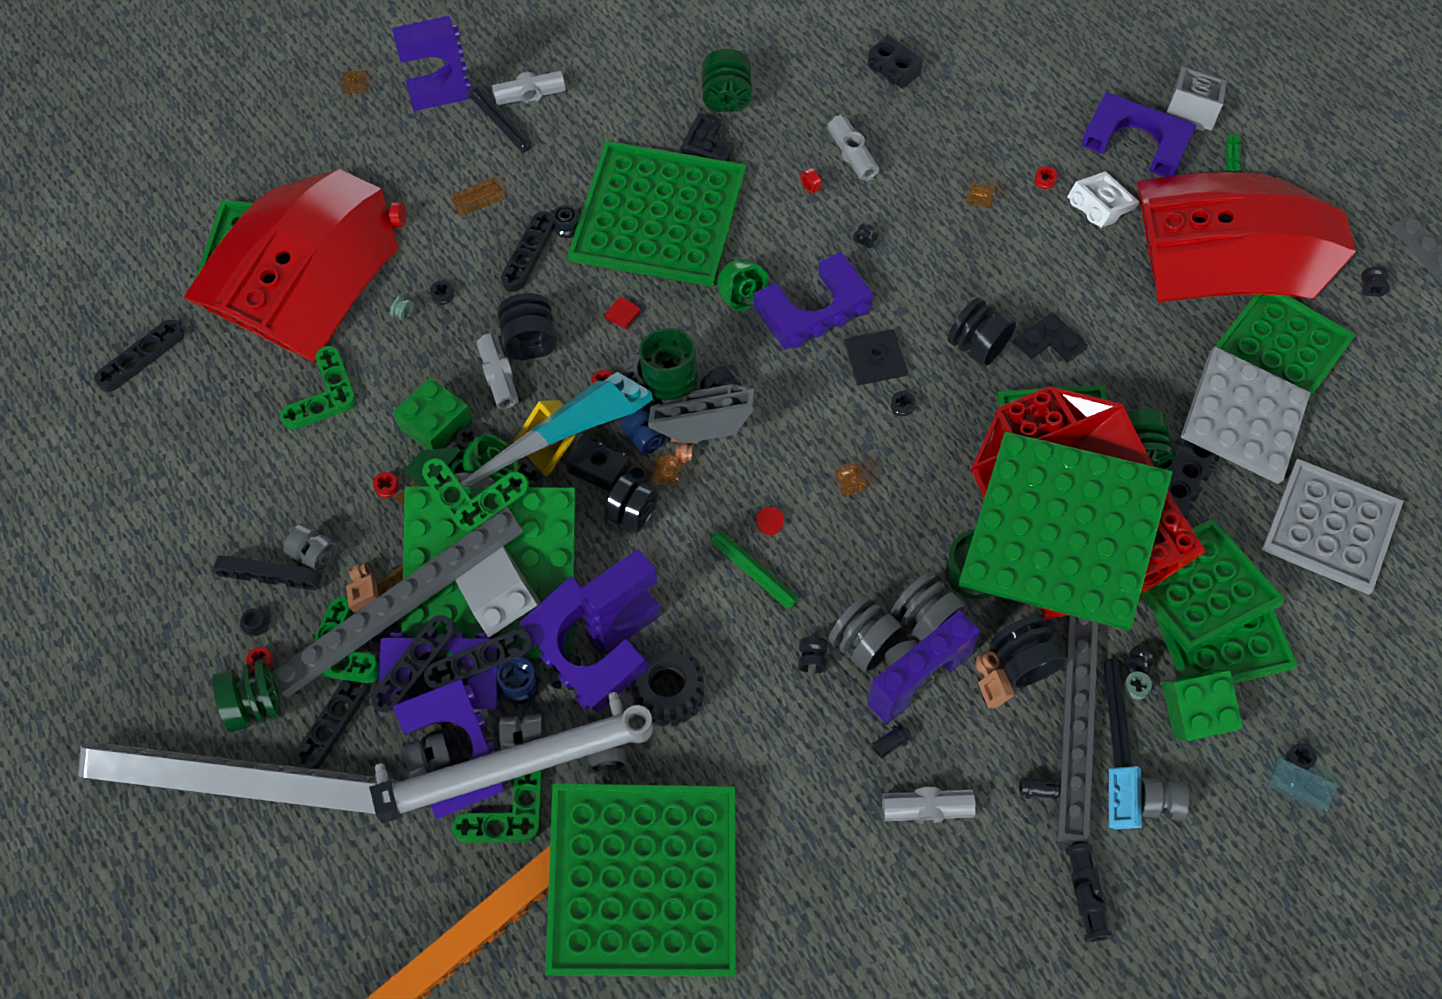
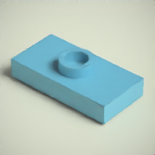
(1125, 798)

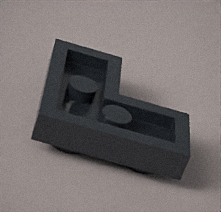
(702, 141)
(1053, 333)

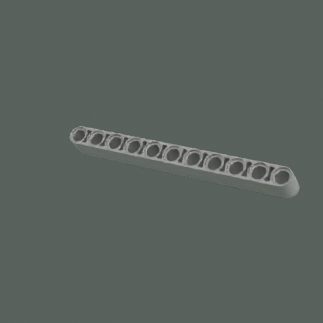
(227, 777)

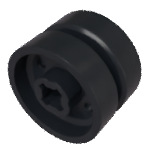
(631, 503)

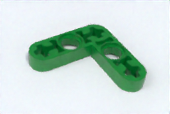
(330, 398)
(465, 502)
(365, 660)
(519, 815)

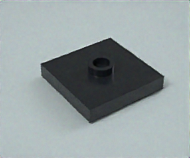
(875, 357)

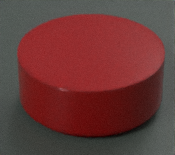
(811, 180)
(397, 214)
(770, 521)

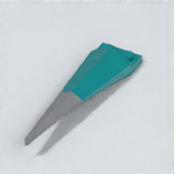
(594, 406)

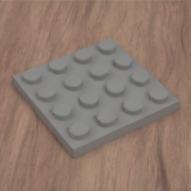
(1246, 415)
(1333, 526)

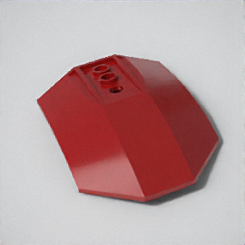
(1275, 244)
(336, 246)
(1098, 428)

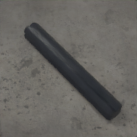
(500, 119)
(1117, 713)

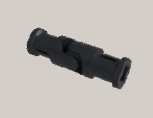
(1089, 896)

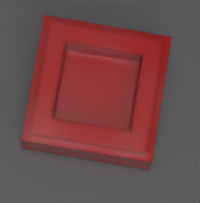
(622, 313)

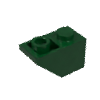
(452, 456)

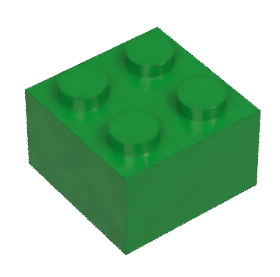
(432, 415)
(1202, 705)

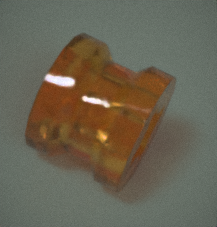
(667, 470)
(850, 480)

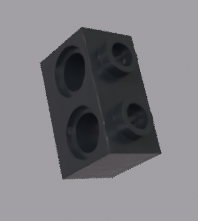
(894, 62)

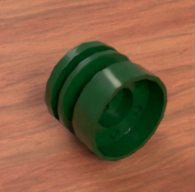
(726, 81)
(668, 363)
(1153, 433)
(252, 694)

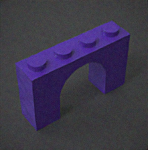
(433, 39)
(1119, 113)
(794, 326)
(619, 602)
(945, 646)
(593, 683)
(484, 685)
(452, 705)

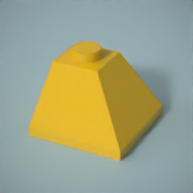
(547, 457)

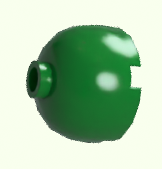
(739, 280)
(481, 451)

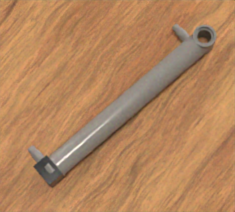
(394, 799)

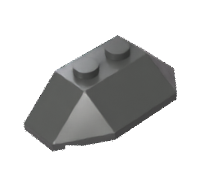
(704, 413)

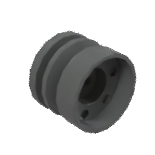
(923, 605)
(860, 629)

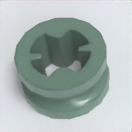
(402, 308)
(1144, 680)

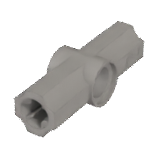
(528, 87)
(853, 148)
(497, 371)
(928, 804)

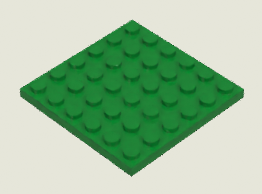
(658, 213)
(1066, 530)
(541, 552)
(641, 881)

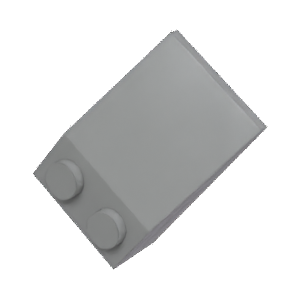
(1197, 98)
(497, 592)

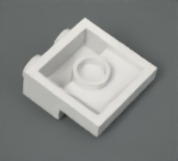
(1102, 199)

